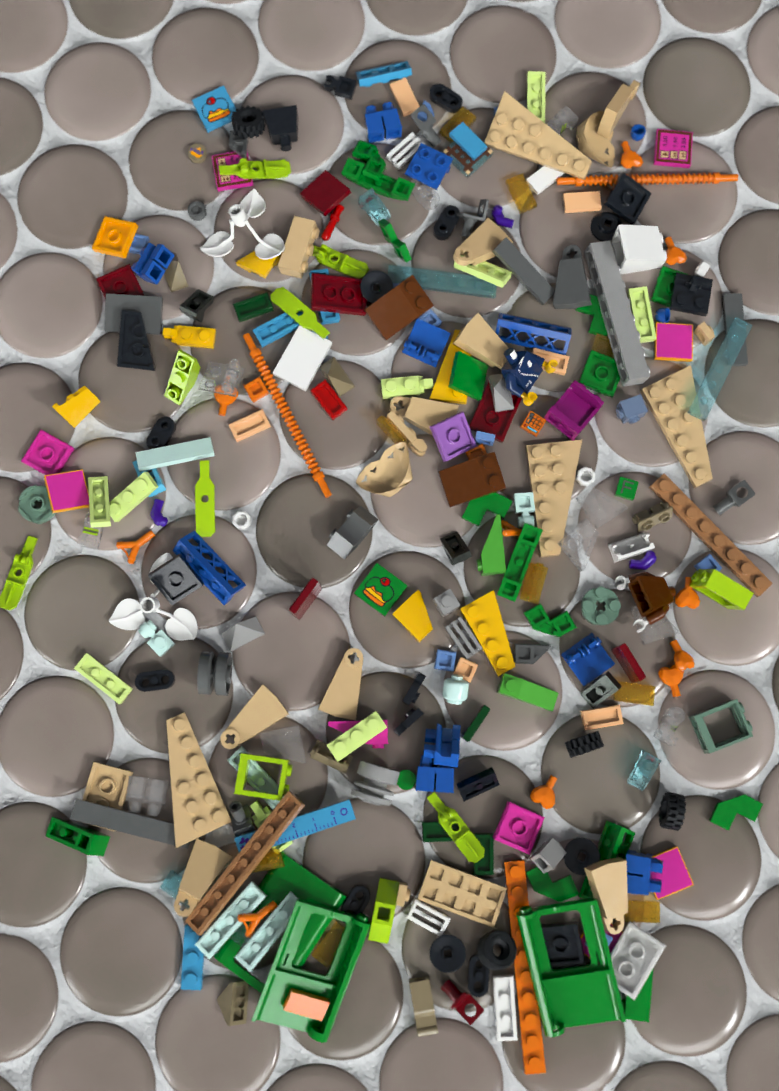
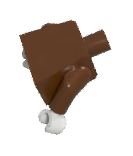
(650, 596)

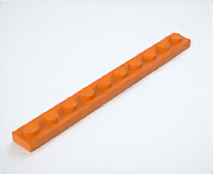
(527, 1004)

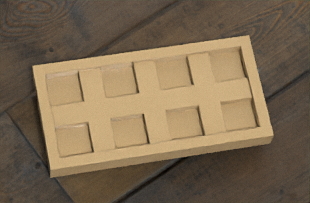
(462, 893)

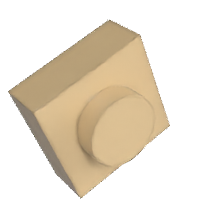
(704, 333)
(403, 894)

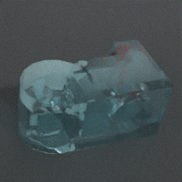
(373, 206)
(643, 770)

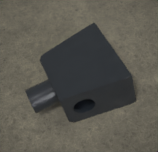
(282, 125)

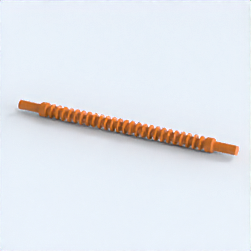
(715, 178)
(255, 354)

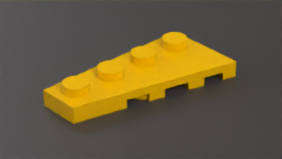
(441, 391)
(487, 626)

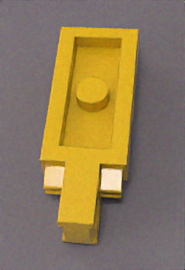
(191, 336)

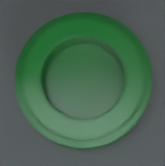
(406, 779)

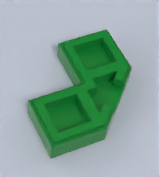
(375, 164)
(399, 246)
(597, 324)
(493, 503)
(541, 622)
(726, 810)
(558, 890)

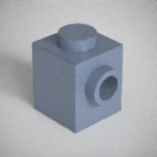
(631, 409)

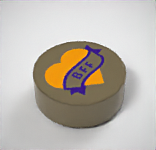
(197, 153)

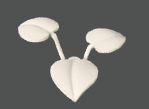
(251, 206)
(129, 613)

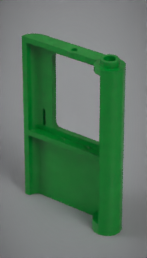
(277, 886)
(330, 986)

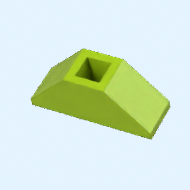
(182, 377)
(383, 910)

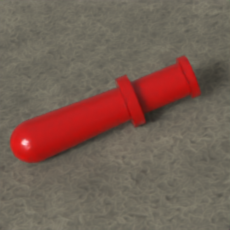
(334, 218)

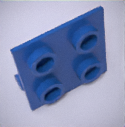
(429, 166)
(426, 342)
(588, 659)

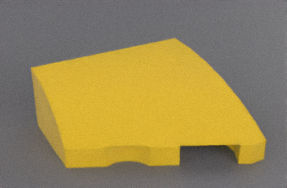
(259, 266)
(77, 406)
(414, 616)

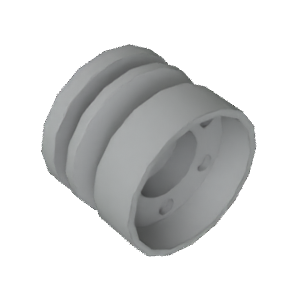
(375, 783)

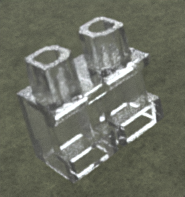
(146, 791)

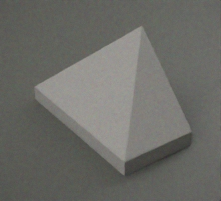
(501, 396)
(242, 633)

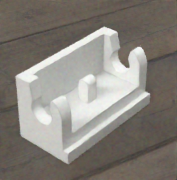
(630, 547)

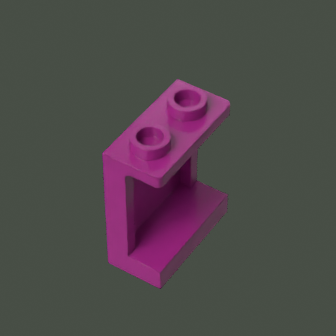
(574, 410)

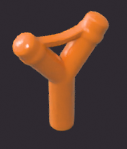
(509, 530)
(135, 545)
(255, 918)

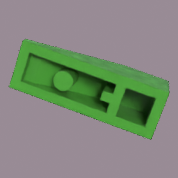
(492, 556)
(527, 692)

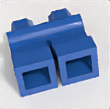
(376, 120)
(153, 262)
(446, 746)
(426, 774)
(639, 873)

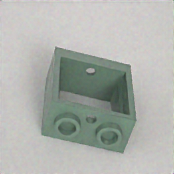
(704, 736)

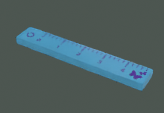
(309, 823)

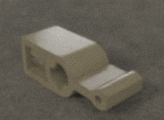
(423, 1006)

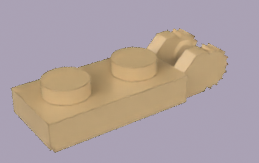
(416, 445)

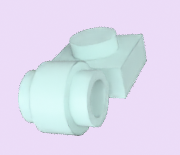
(524, 504)
(160, 641)

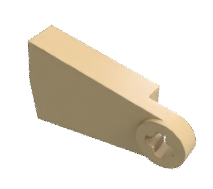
(616, 108)
(480, 244)
(482, 342)
(422, 411)
(343, 693)
(257, 715)
(201, 872)
(609, 887)

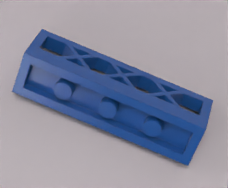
(534, 327)
(205, 568)

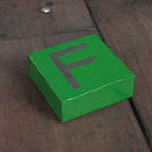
(626, 488)

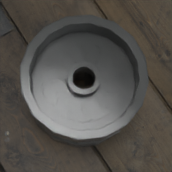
(214, 673)

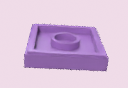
(453, 436)

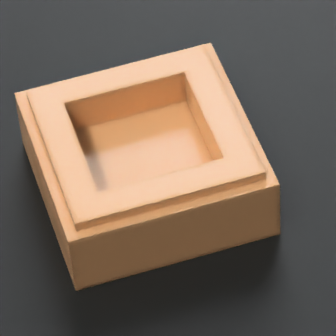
(466, 669)

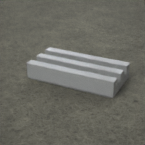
(472, 651)

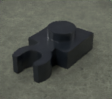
(343, 87)
(412, 695)
(411, 716)

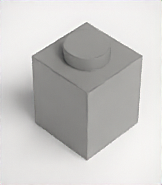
(446, 602)
(548, 855)

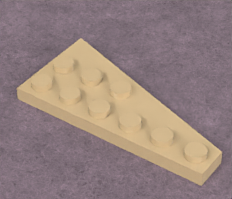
(527, 137)
(669, 402)
(552, 479)
(194, 792)

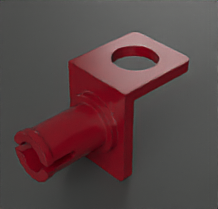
(460, 1001)

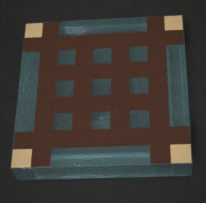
(463, 161)

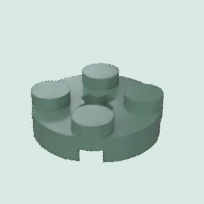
(27, 505)
(589, 606)

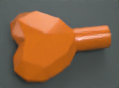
(629, 157)
(674, 254)
(224, 401)
(687, 596)
(681, 658)
(671, 677)
(544, 793)

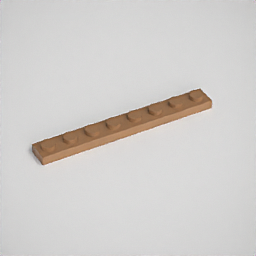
(711, 535)
(244, 863)

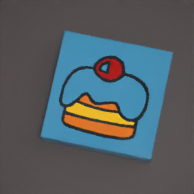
(214, 108)

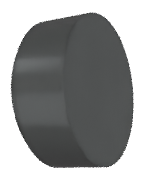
(197, 210)

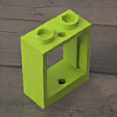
(721, 589)
(243, 773)

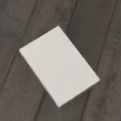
(302, 358)
(634, 959)

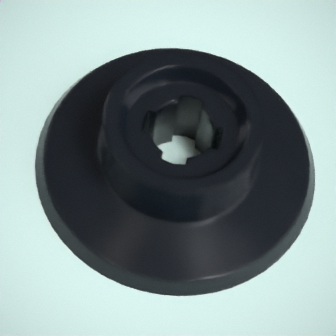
(603, 232)
(375, 278)
(573, 849)
(449, 963)

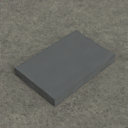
(149, 306)

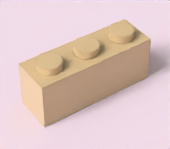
(298, 247)

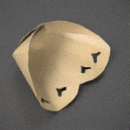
(593, 144)
(391, 473)

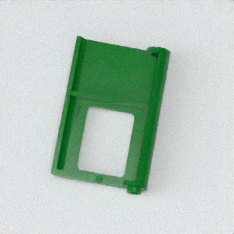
(575, 993)

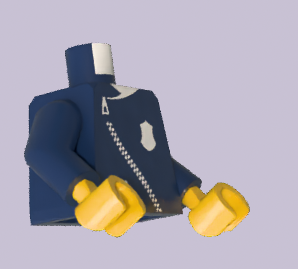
(522, 372)

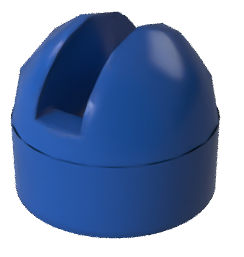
(638, 132)
(663, 315)

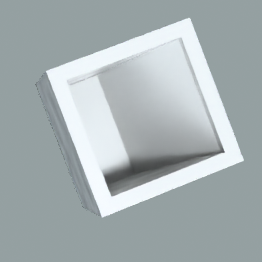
(638, 248)

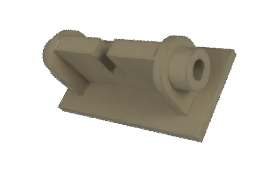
(660, 514)
(322, 754)

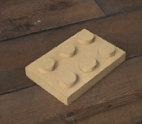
(107, 786)

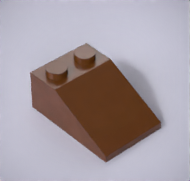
(399, 307)
(472, 479)

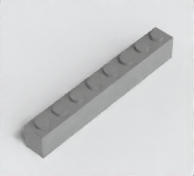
(617, 313)

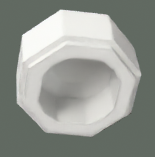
(702, 268)
(585, 476)
(241, 520)

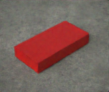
(328, 399)

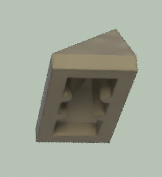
(175, 275)
(336, 376)
(234, 1002)

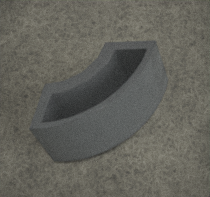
(352, 532)

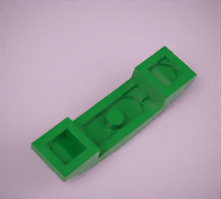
(386, 186)
(519, 562)

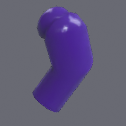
(499, 218)
(156, 514)
(644, 563)

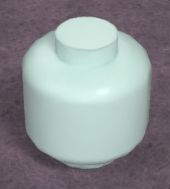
(455, 689)

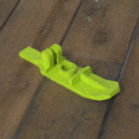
(266, 169)
(344, 264)
(292, 305)
(205, 510)
(16, 584)
(463, 836)

